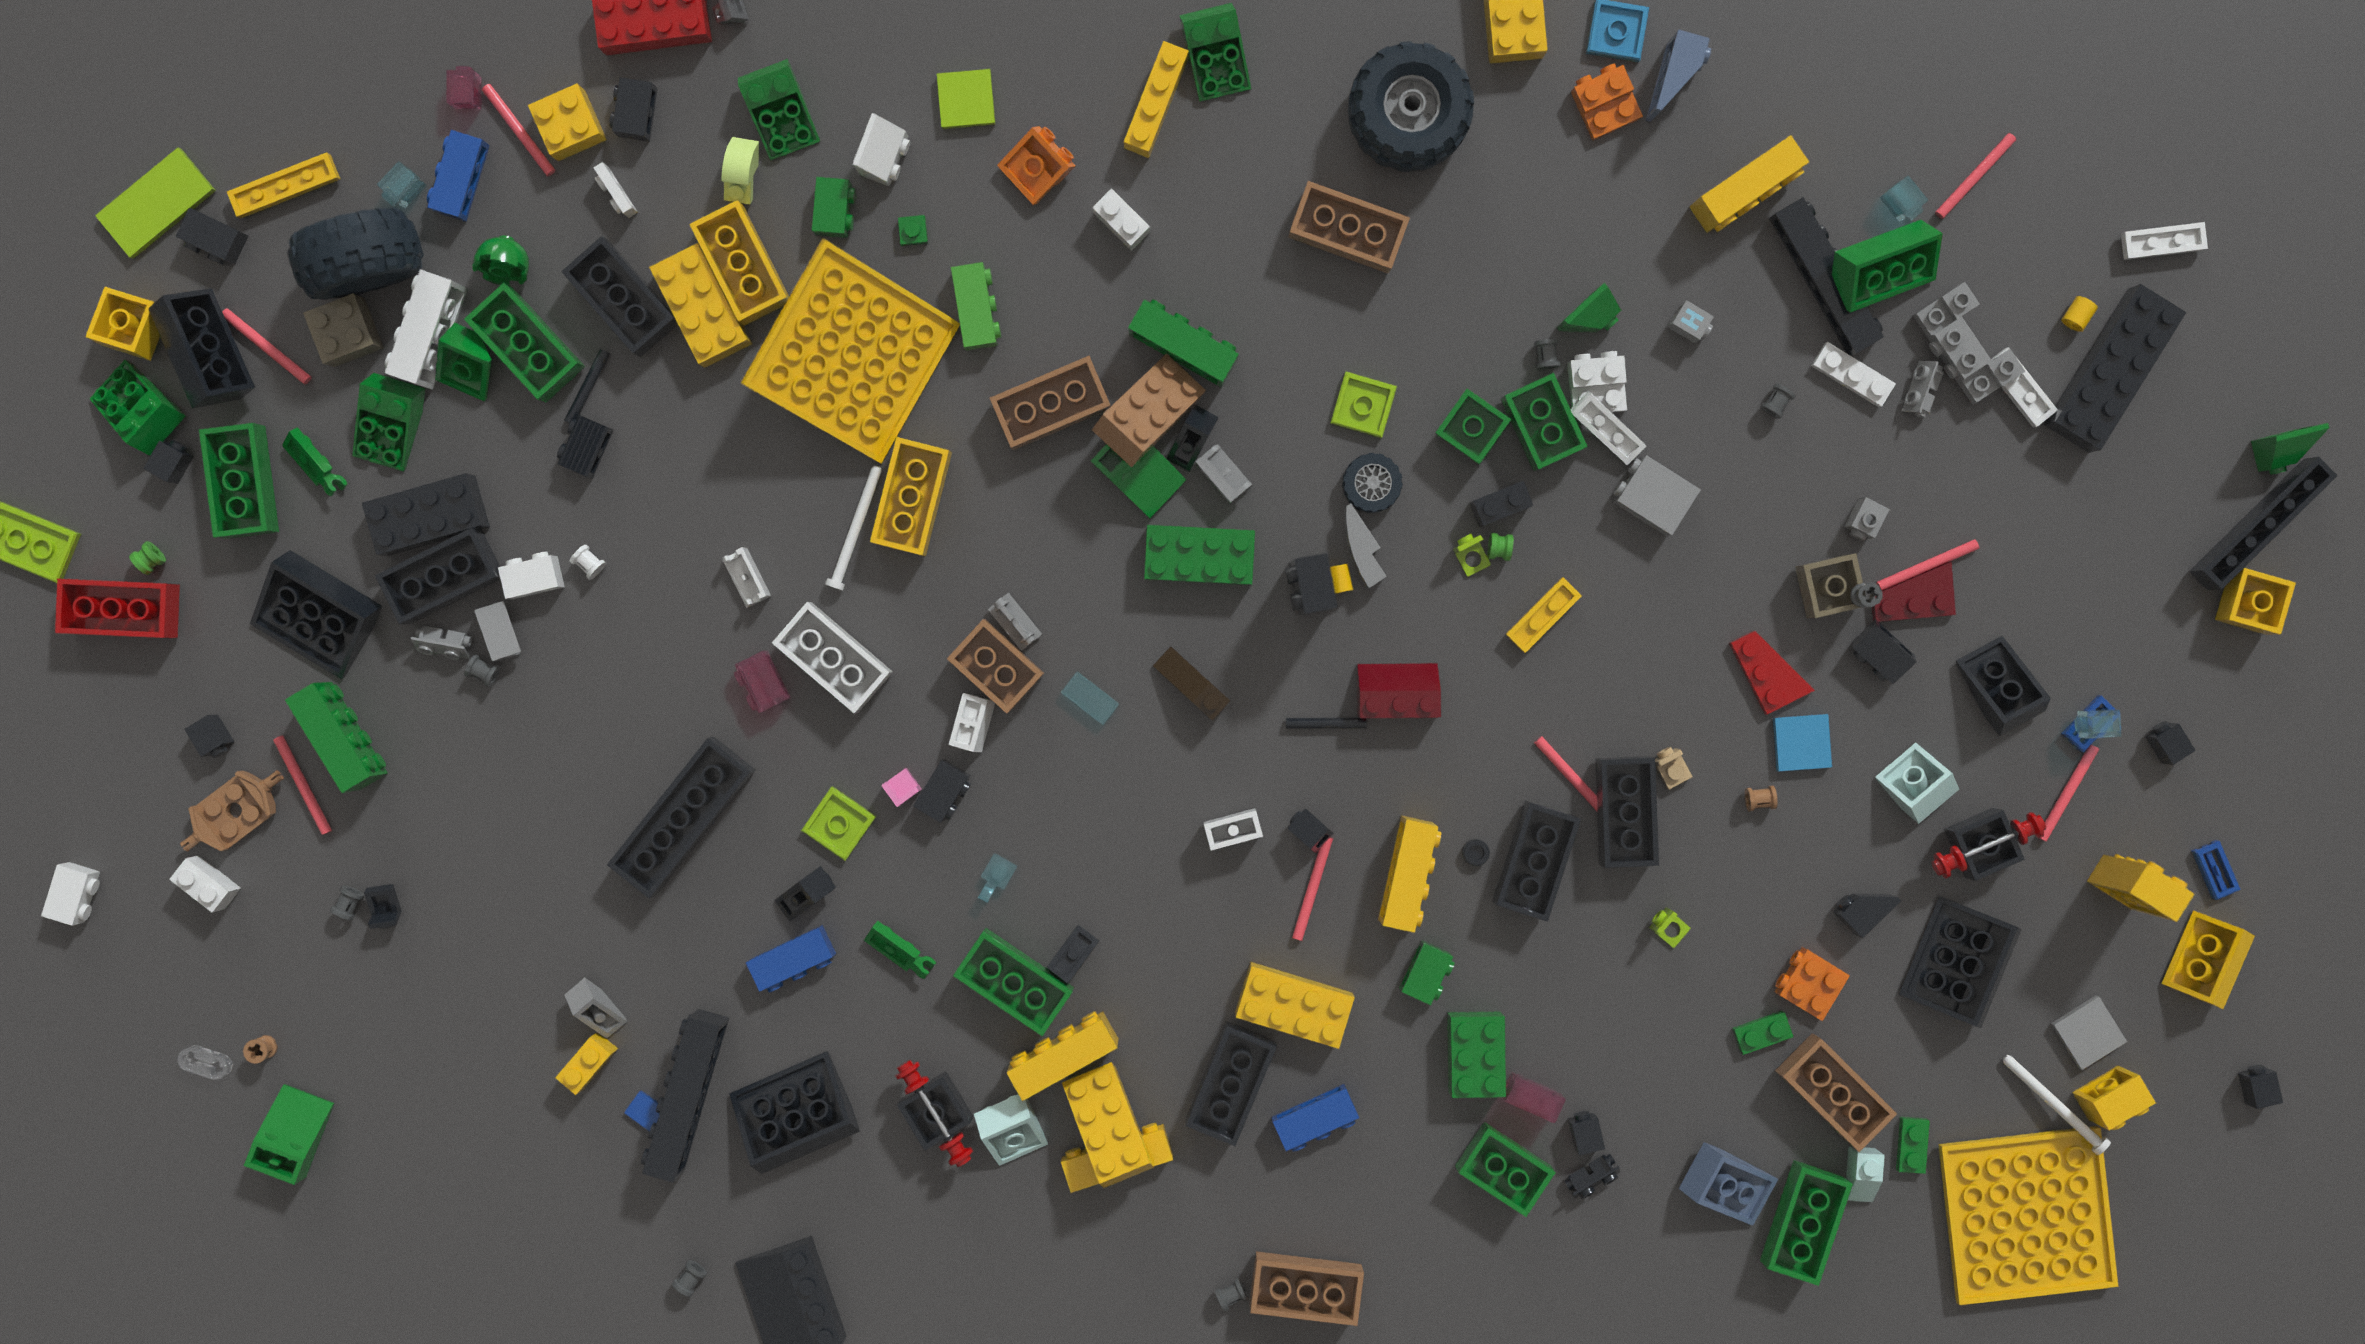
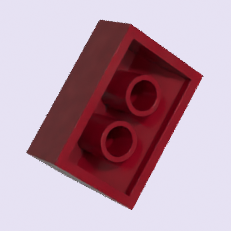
(1398, 691)

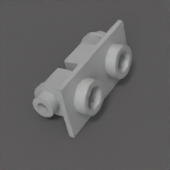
(1925, 377)
(1014, 621)
(430, 641)

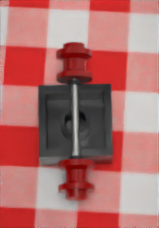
(1986, 843)
(935, 1111)

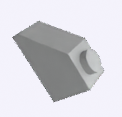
(594, 1008)

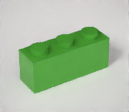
(975, 306)

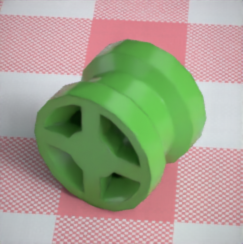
(1500, 546)
(147, 558)

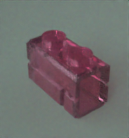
(761, 682)
(1534, 1097)

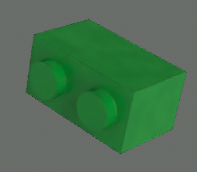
(832, 207)
(1427, 972)

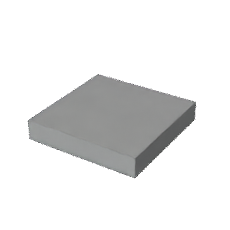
(2089, 1032)

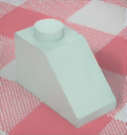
(1865, 1173)

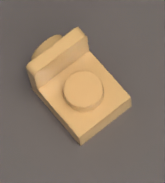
(1672, 767)

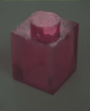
(464, 88)

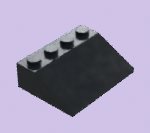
(314, 613)
(1960, 962)
(793, 1113)
(791, 1295)

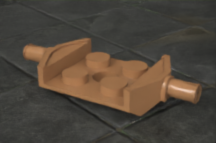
(212, 816)

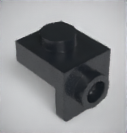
(383, 906)

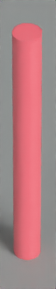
(518, 130)
(1975, 176)
(266, 346)
(1928, 565)
(1567, 771)
(302, 785)
(2069, 790)
(1312, 890)

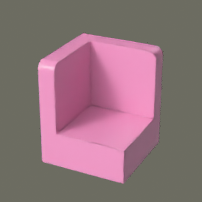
(901, 787)

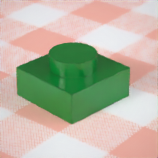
(913, 230)

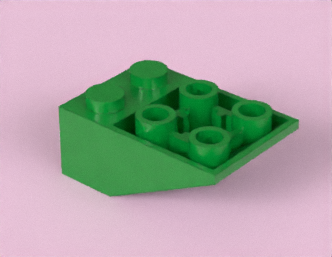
(1215, 51)
(778, 109)
(136, 408)
(387, 420)
(1146, 483)
(289, 1135)

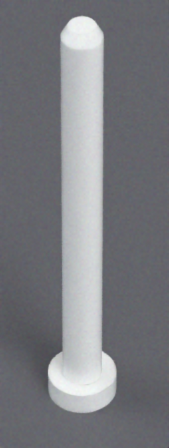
(854, 530)
(2099, 1144)

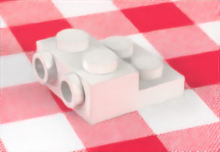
(1601, 377)

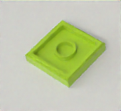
(966, 99)
(1363, 405)
(838, 823)

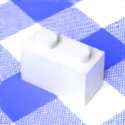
(1121, 219)
(530, 576)
(1233, 829)
(205, 883)
(71, 893)

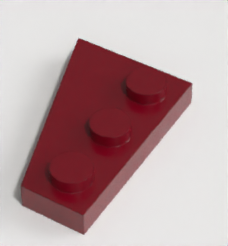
(1919, 597)

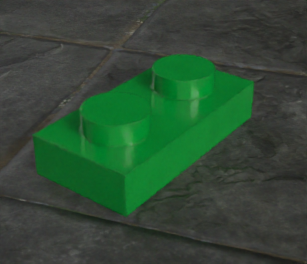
(1762, 1032)
(1912, 1145)

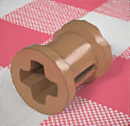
(1761, 798)
(267, 1046)

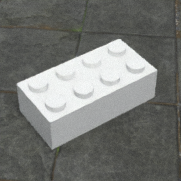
(426, 319)
(832, 657)

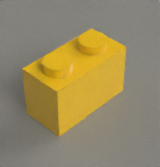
(586, 1063)

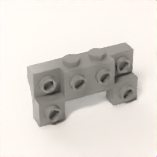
(1960, 348)

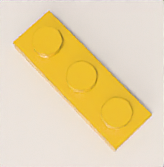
(1543, 614)

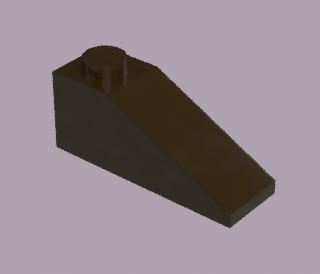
(1191, 683)

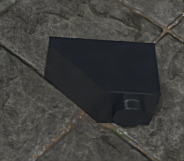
(1192, 437)
(805, 893)
(1864, 911)

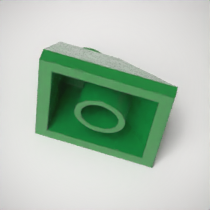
(1593, 313)
(463, 361)
(2286, 448)

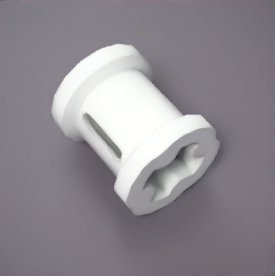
(587, 562)

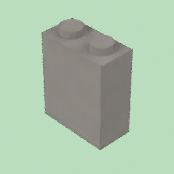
(1655, 495)

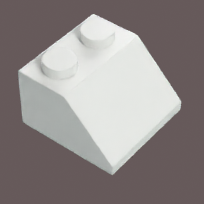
(881, 151)

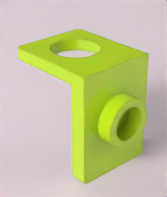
(1467, 545)
(1662, 921)

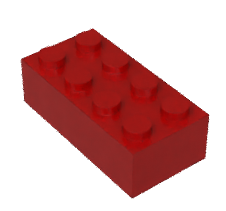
(650, 24)
(117, 608)

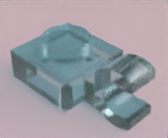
(997, 873)

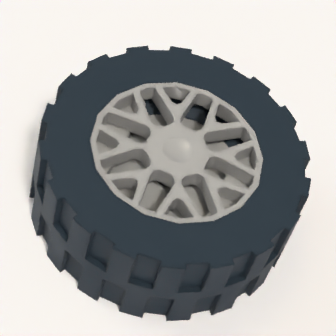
(1372, 483)

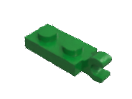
(312, 462)
(898, 950)

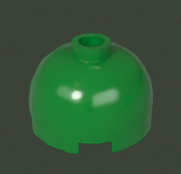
(501, 261)

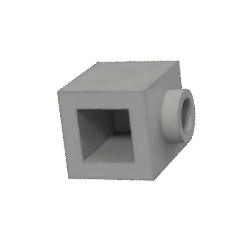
(1866, 519)

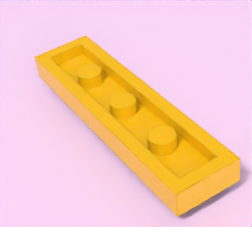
(283, 185)

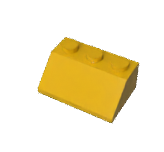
(2208, 959)

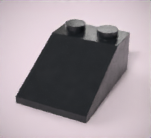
(2002, 685)

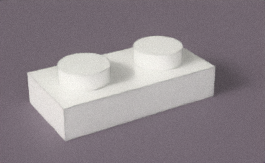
(620, 200)

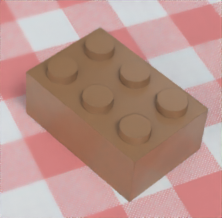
(995, 666)

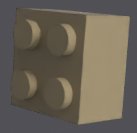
(343, 330)
(1828, 585)

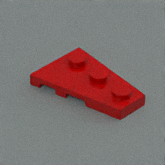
(1768, 673)

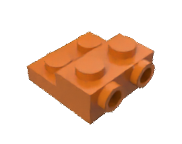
(1606, 101)
(1037, 164)
(1811, 983)

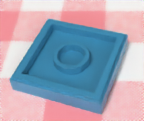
(1617, 30)
(1802, 742)

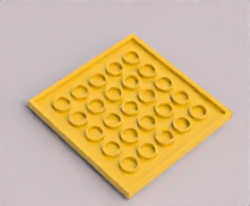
(850, 351)
(2027, 1216)

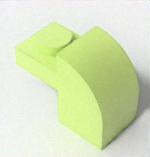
(738, 169)

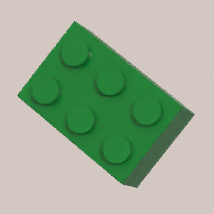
(1543, 422)
(1476, 1054)
(1505, 1169)

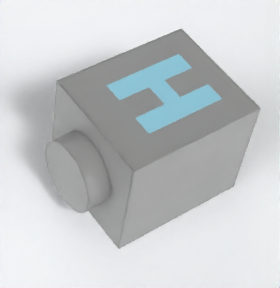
(1691, 322)

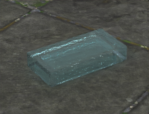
(1090, 698)

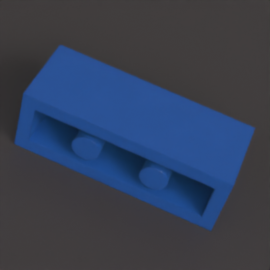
(457, 175)
(791, 959)
(1315, 1118)

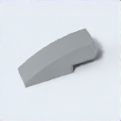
(1361, 547)

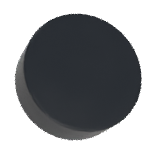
(1475, 852)

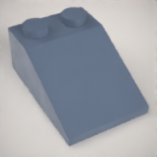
(1681, 60)
(1727, 1184)

